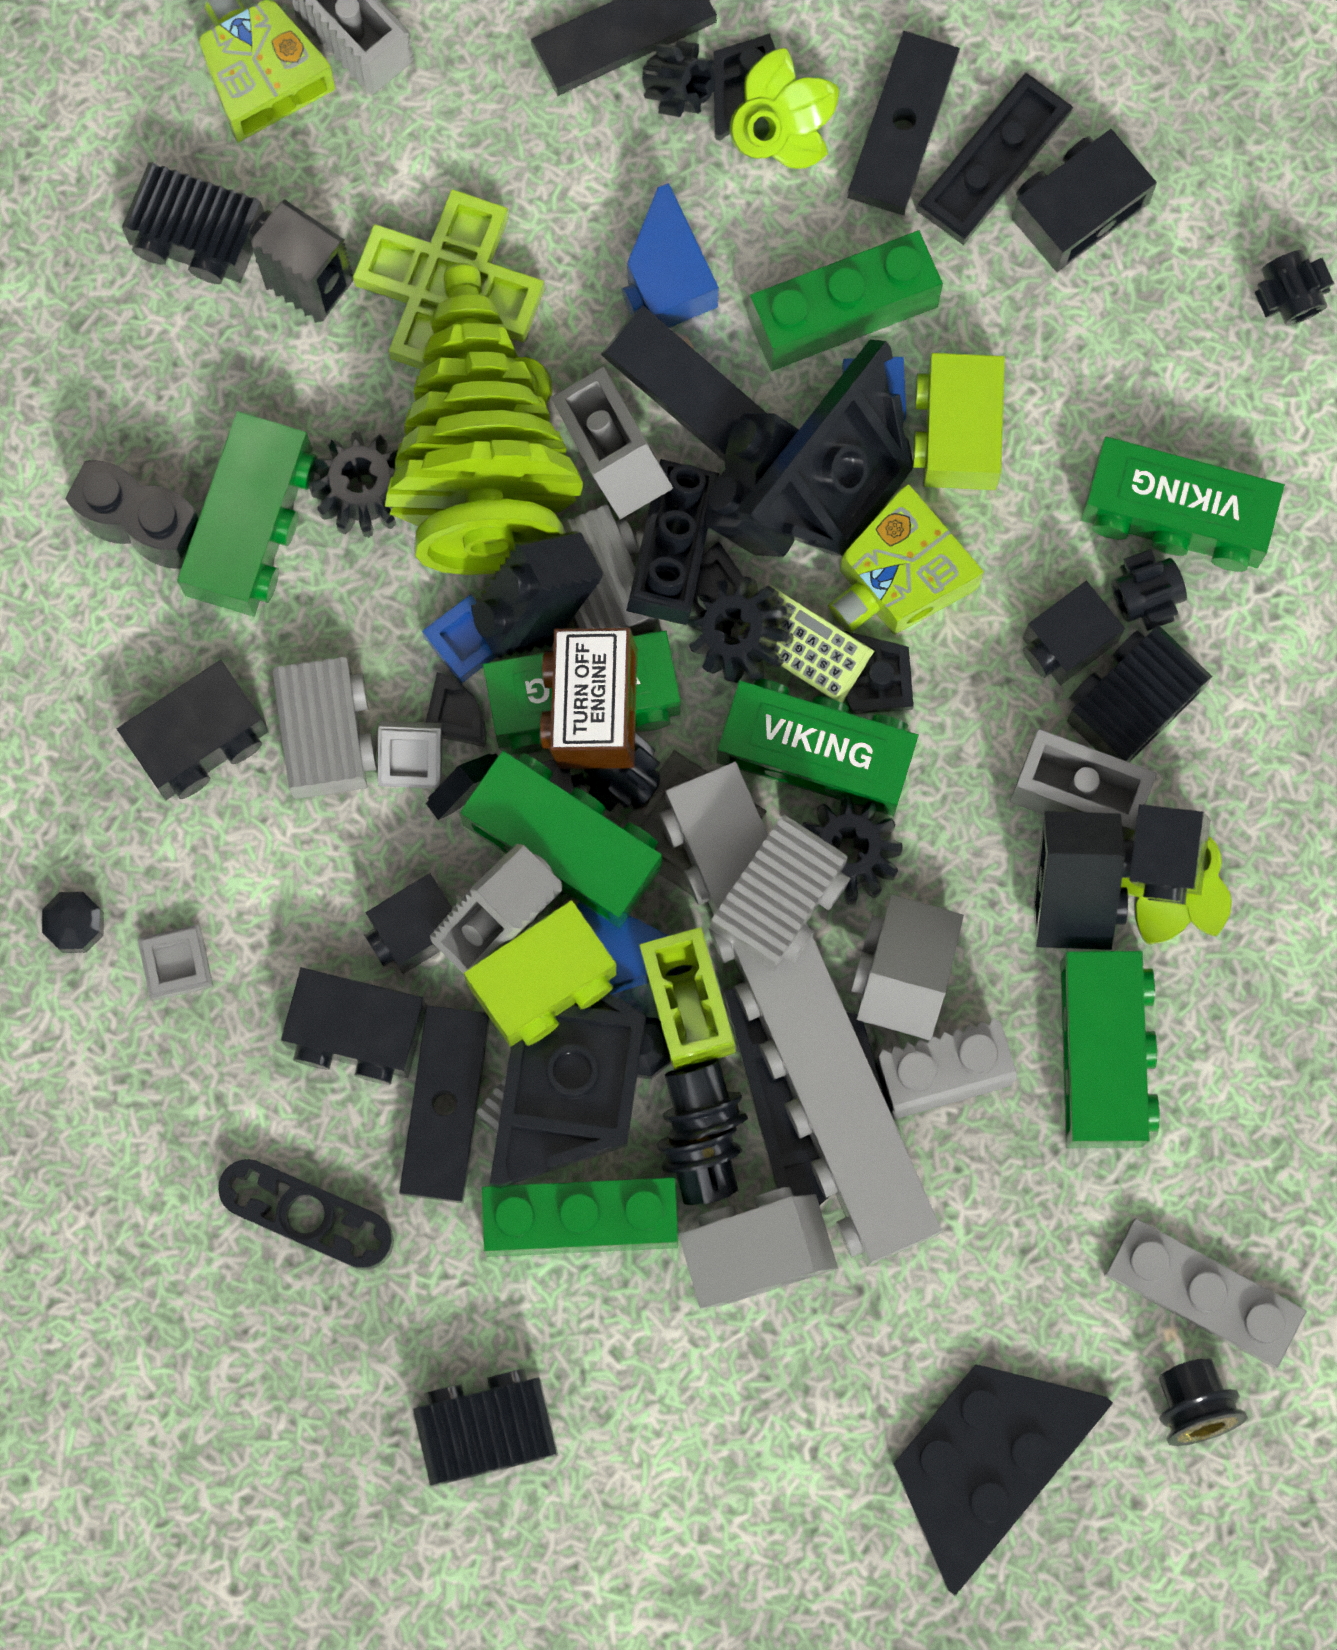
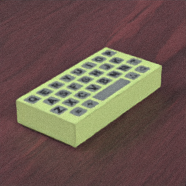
(820, 650)

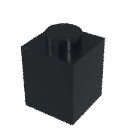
(1071, 634)
(405, 923)

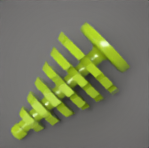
(477, 443)

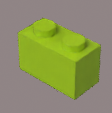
(962, 421)
(542, 976)

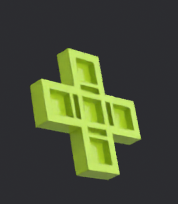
(415, 271)

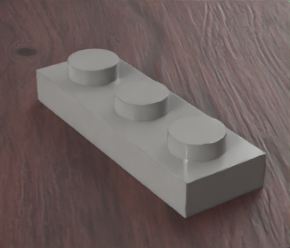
(1205, 1293)

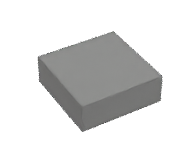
(409, 754)
(175, 962)

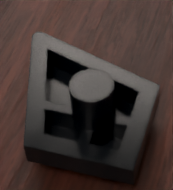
(730, 70)
(885, 679)

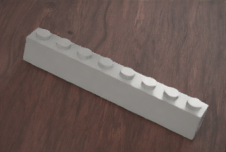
(806, 1035)

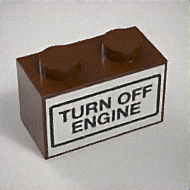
(591, 698)

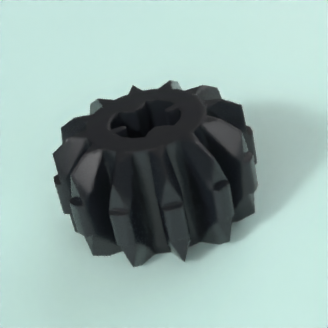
(335, 485)
(747, 652)
(864, 836)

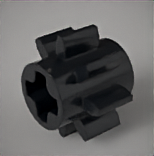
(678, 78)
(1294, 287)
(1149, 589)
(626, 785)

